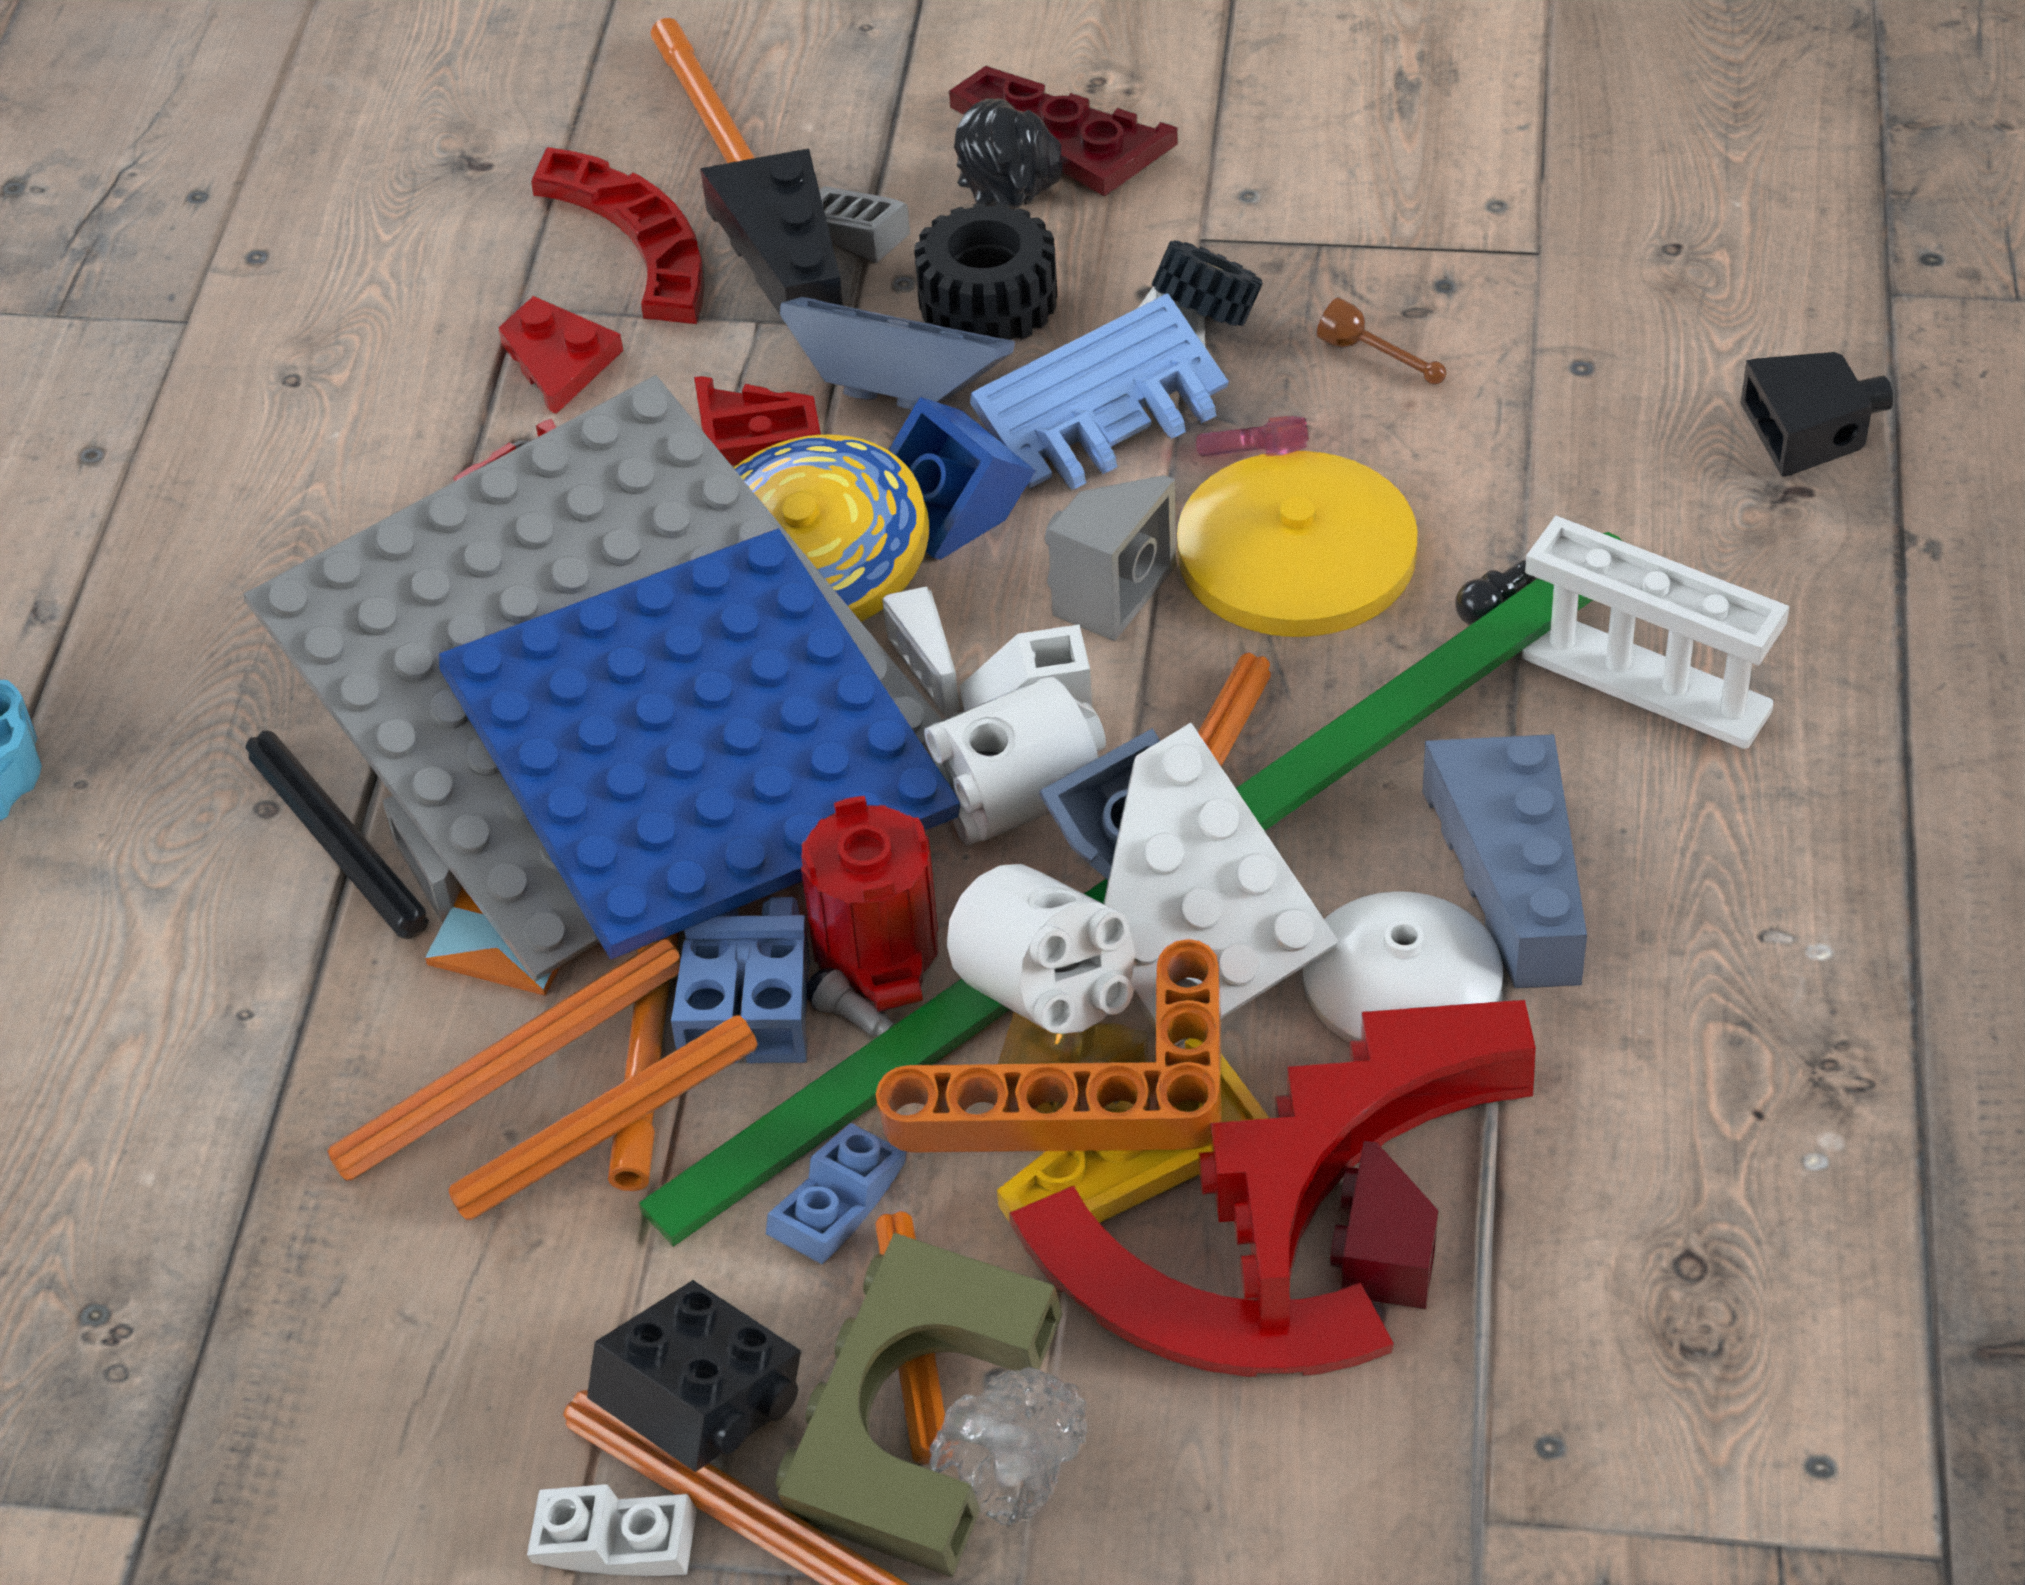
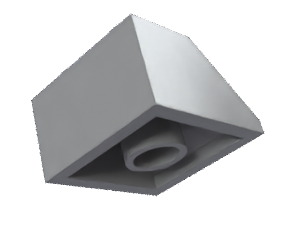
(1111, 553)

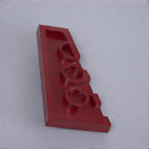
(1095, 145)

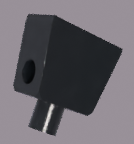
(1810, 407)

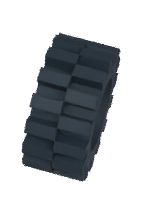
(1207, 283)

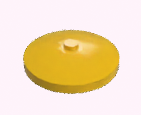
(1297, 543)

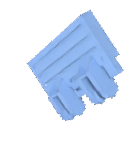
(1098, 391)

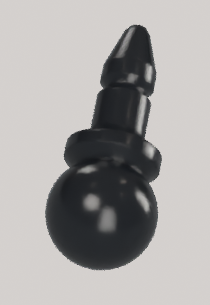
(1484, 594)

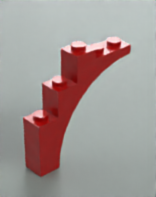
(1398, 1076)

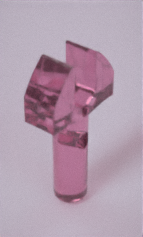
(1277, 436)

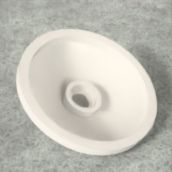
(1443, 961)

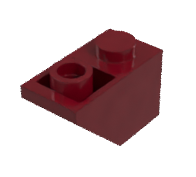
(1388, 1232)

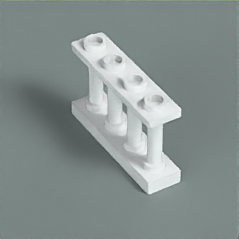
(1666, 595)

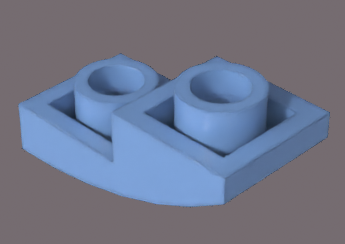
(841, 1190)

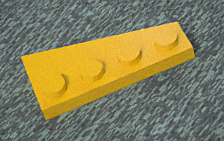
(1123, 1178)

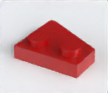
(558, 349)

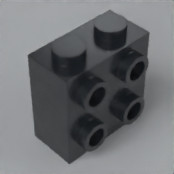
(694, 1375)

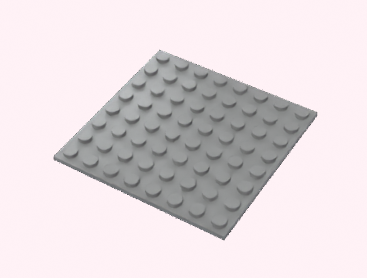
(514, 540)

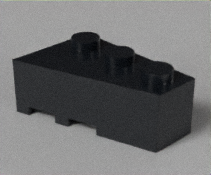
(776, 224)

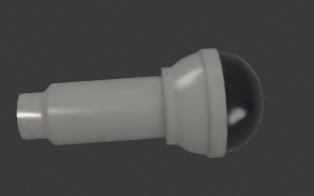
(832, 993)

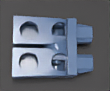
(753, 959)

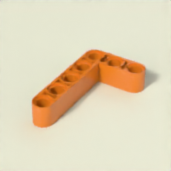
(1080, 1087)

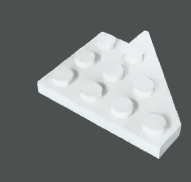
(1206, 871)

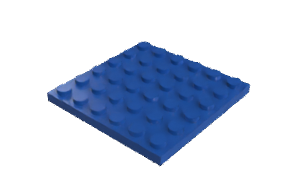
(689, 736)

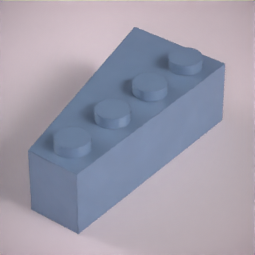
(1513, 837)

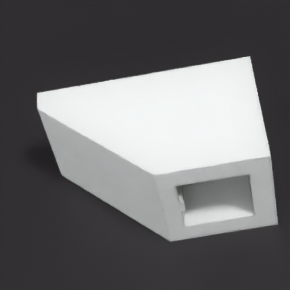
(1030, 658)

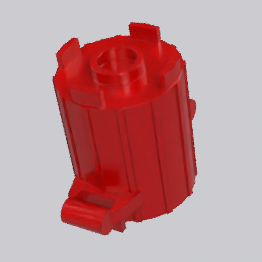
(872, 900)

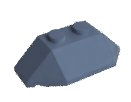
(889, 353)

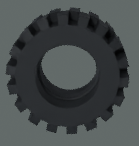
(987, 271)

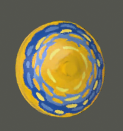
(847, 510)

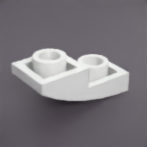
(612, 1536)

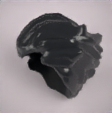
(1005, 154)

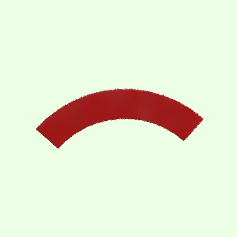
(645, 215)
(1184, 1321)

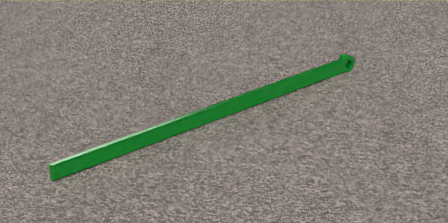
(962, 1011)

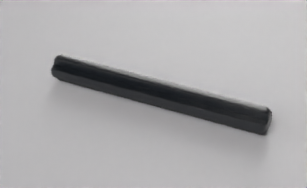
(337, 835)

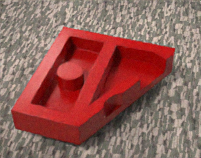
(753, 419)

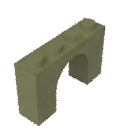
(913, 1306)

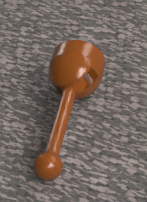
(1344, 326)

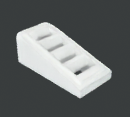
(920, 641)

